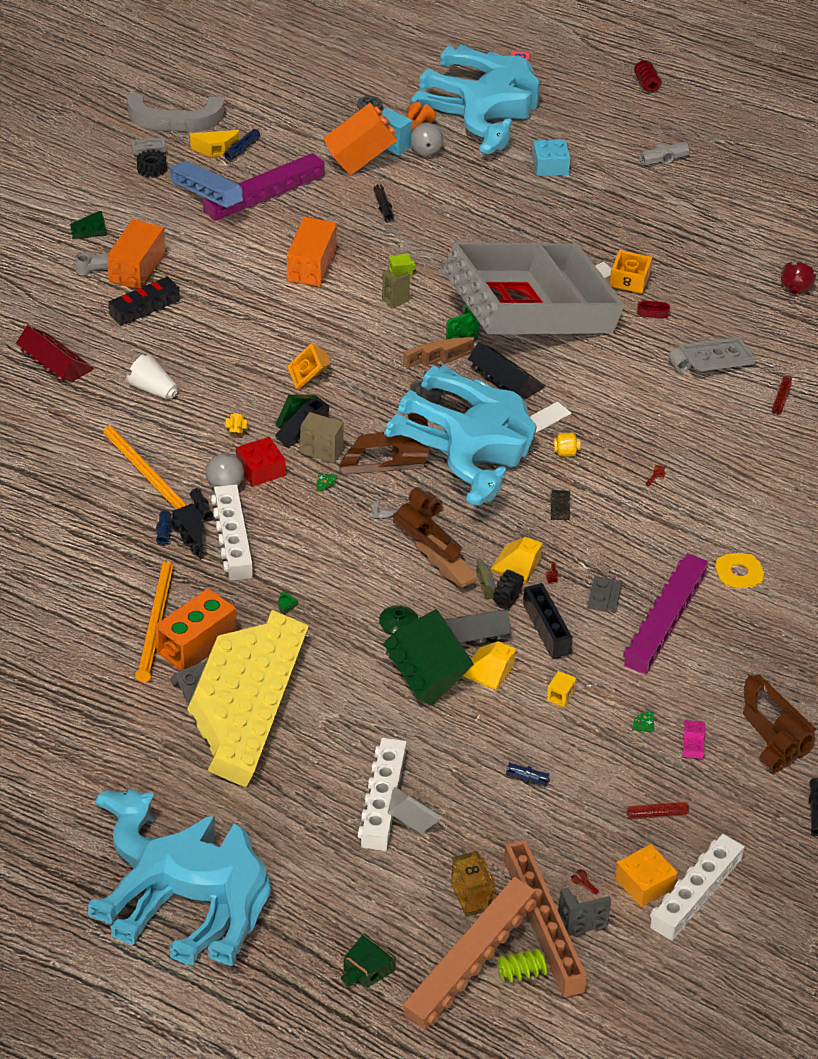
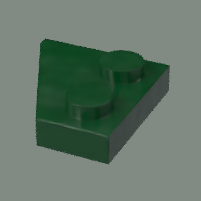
(89, 226)
(291, 406)

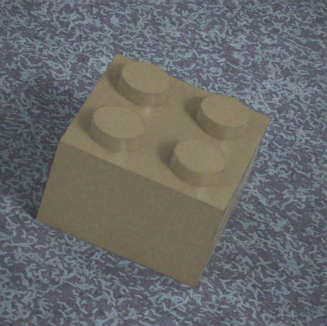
(321, 437)

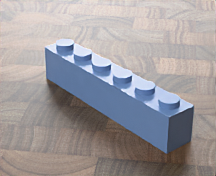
(206, 184)

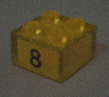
(472, 883)

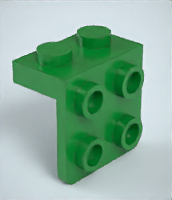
(463, 325)

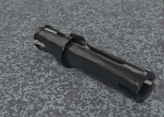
(385, 206)
(813, 800)

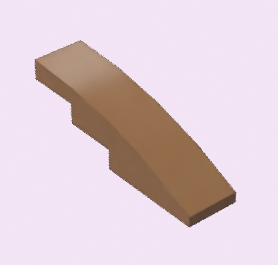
(443, 351)
(455, 571)

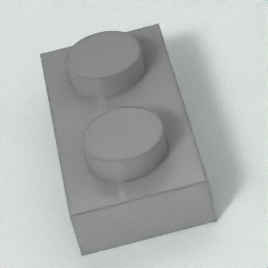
(148, 144)

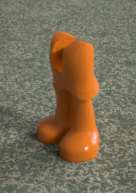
(420, 114)

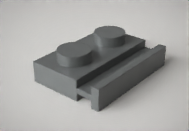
(604, 594)

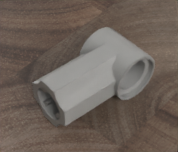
(86, 263)

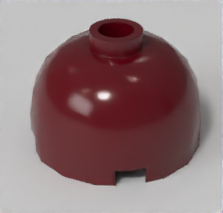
(797, 278)

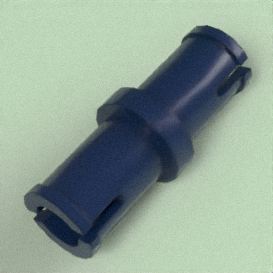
(163, 527)
(527, 774)

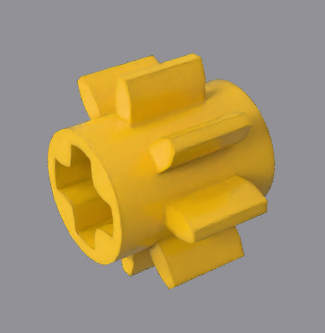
(236, 423)

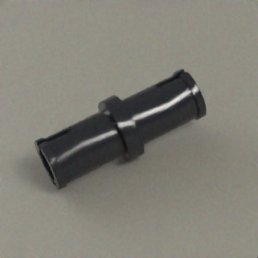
(201, 504)

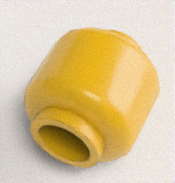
(566, 444)

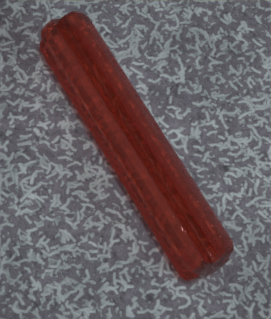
(781, 395)
(657, 810)

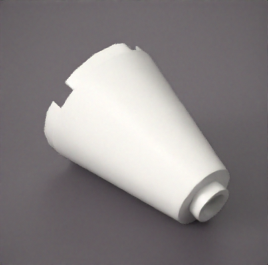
(151, 377)

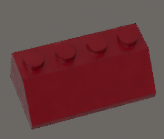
(52, 354)

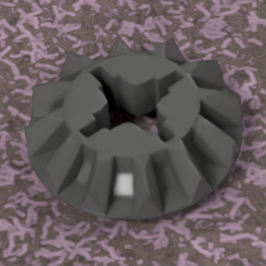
(375, 101)

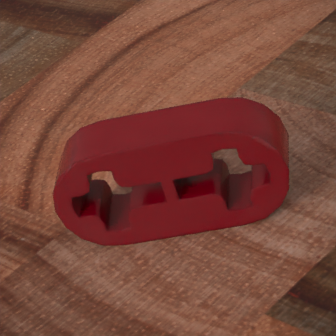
(653, 309)

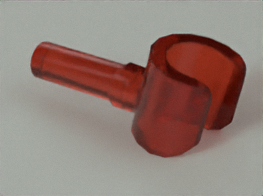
(658, 471)
(551, 576)
(583, 879)

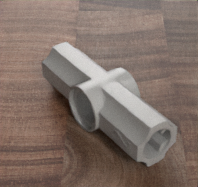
(664, 153)

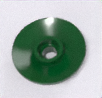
(396, 617)

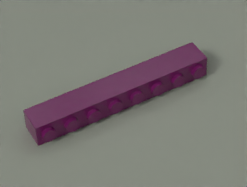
(270, 185)
(665, 614)

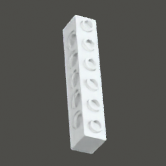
(233, 532)
(387, 775)
(696, 887)

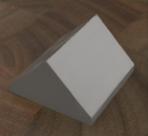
(411, 811)

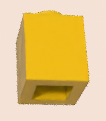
(561, 689)

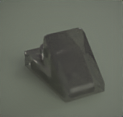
(559, 504)

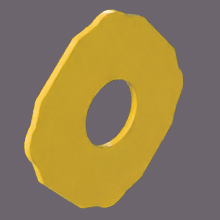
(751, 579)

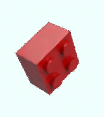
(261, 461)

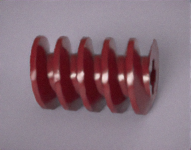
(647, 76)

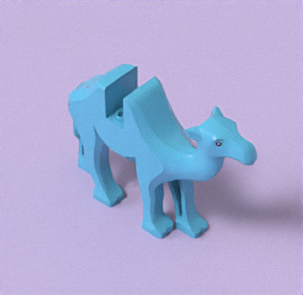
(501, 94)
(489, 432)
(186, 866)

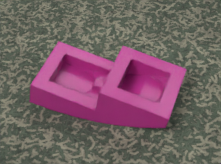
(693, 739)

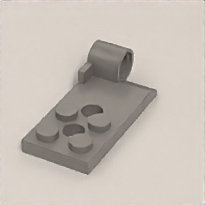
(712, 355)

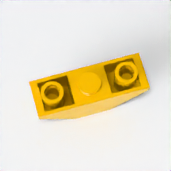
(213, 143)

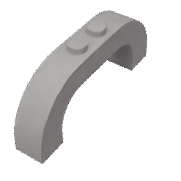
(175, 119)

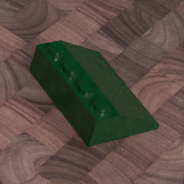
(428, 656)

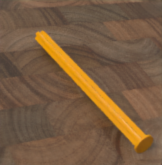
(144, 467)
(143, 672)

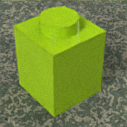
(401, 264)

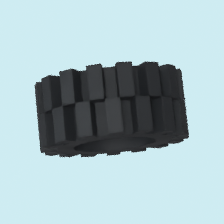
(151, 163)
(508, 588)

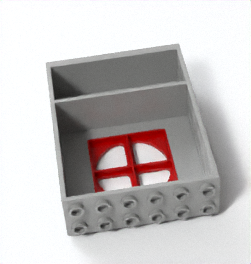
(558, 278)

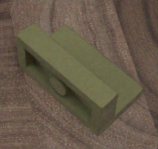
(395, 289)

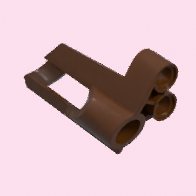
(405, 451)
(416, 520)
(788, 737)

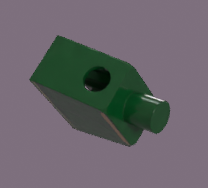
(367, 963)

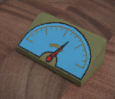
(485, 579)

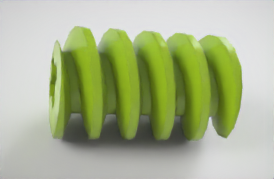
(521, 964)

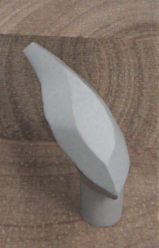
(381, 513)

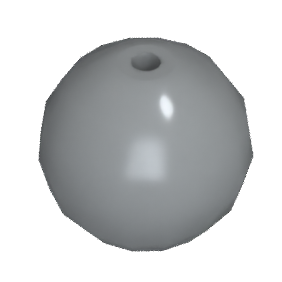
(426, 139)
(224, 470)

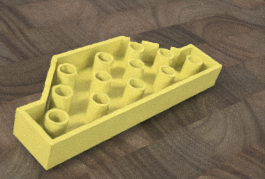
(243, 691)

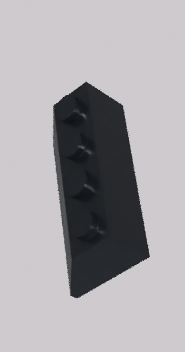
(504, 371)

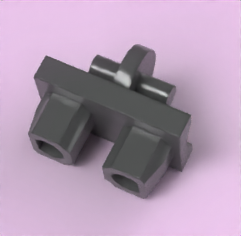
(430, 395)

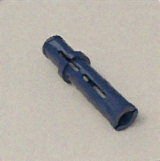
(238, 147)

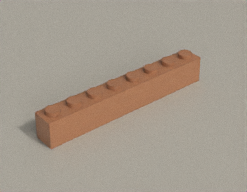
(547, 921)
(470, 953)

